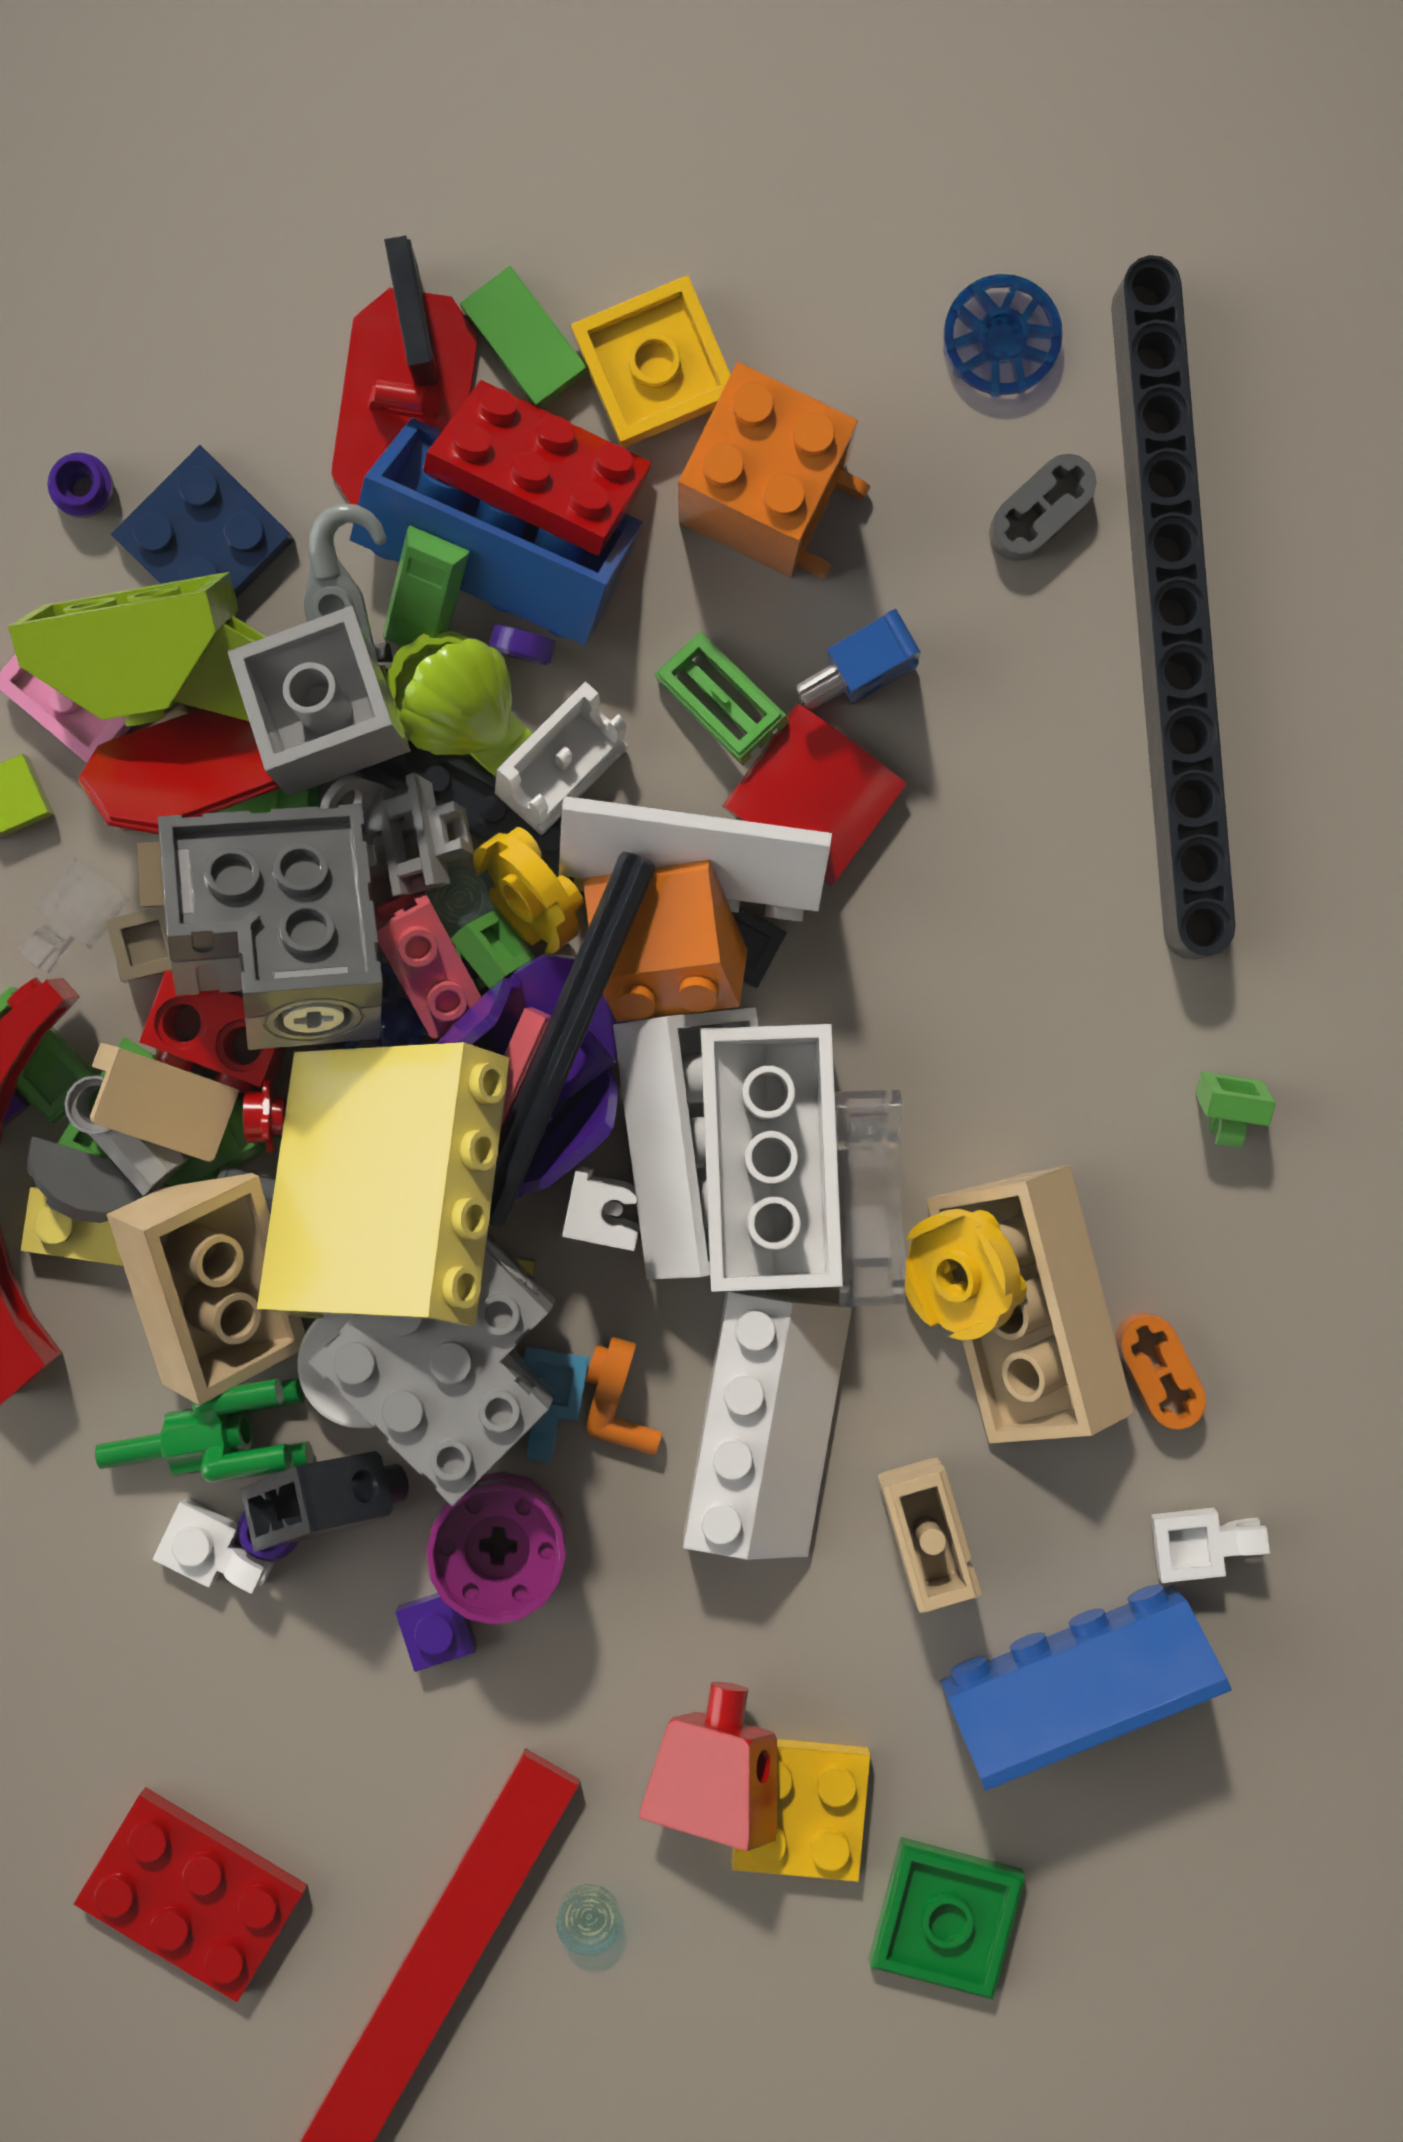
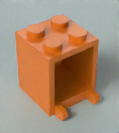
(767, 471)

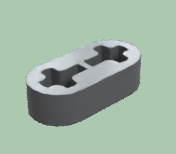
(1032, 497)

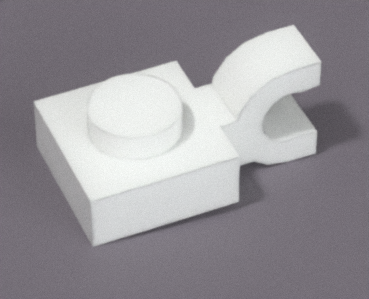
(1194, 1543)
(204, 1545)

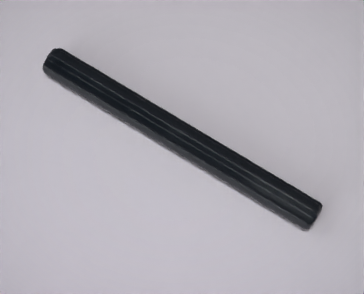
(567, 1028)

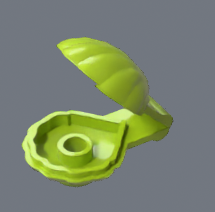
(456, 698)

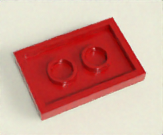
(537, 467)
(190, 1894)

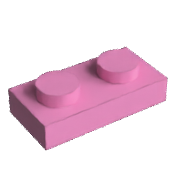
(57, 713)

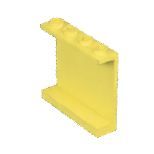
(385, 1183)

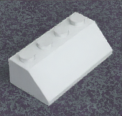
(749, 858)
(667, 1135)
(771, 1157)
(766, 1426)

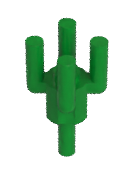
(216, 1437)

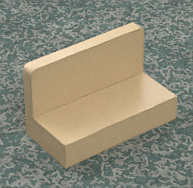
(161, 1103)

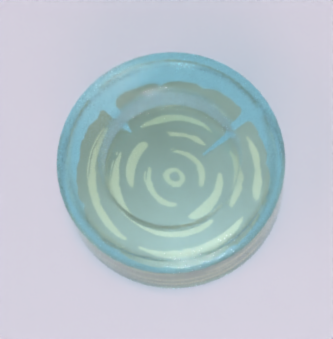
(461, 900)
(588, 1919)

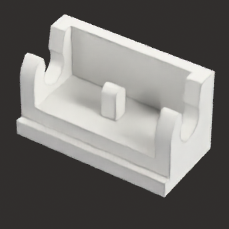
(560, 759)
(591, 1211)

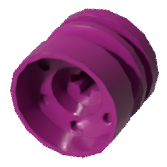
(489, 1585)

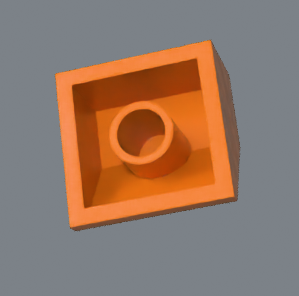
(680, 949)

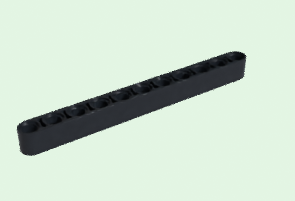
(1184, 581)

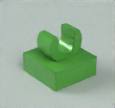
(491, 948)
(1233, 1104)

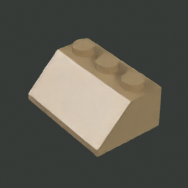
(197, 1280)

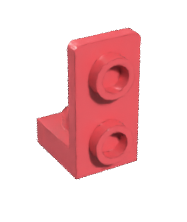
(425, 961)

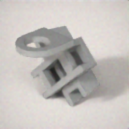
(387, 828)

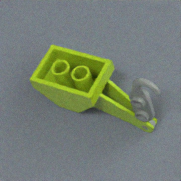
(171, 640)

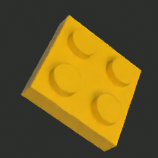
(653, 361)
(817, 1813)

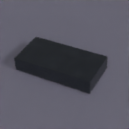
(412, 311)

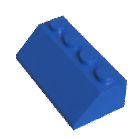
(509, 559)
(1083, 1684)

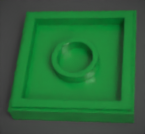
(946, 1918)

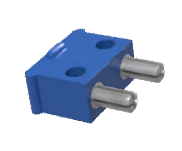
(863, 663)

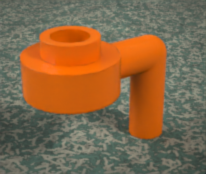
(609, 1372)

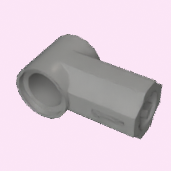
(140, 1161)

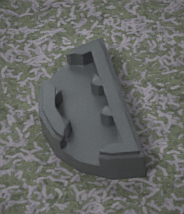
(78, 1182)

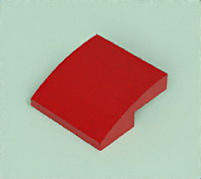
(817, 783)

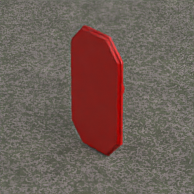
(380, 388)
(175, 768)

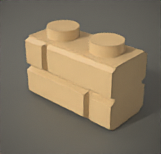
(929, 1534)

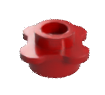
(263, 1116)

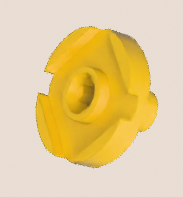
(528, 890)
(989, 1263)

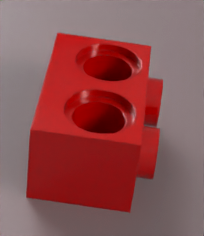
(213, 1047)

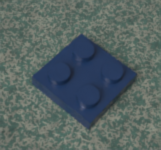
(202, 526)

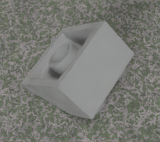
(318, 702)

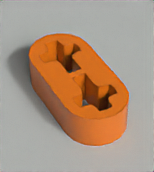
(1173, 1364)

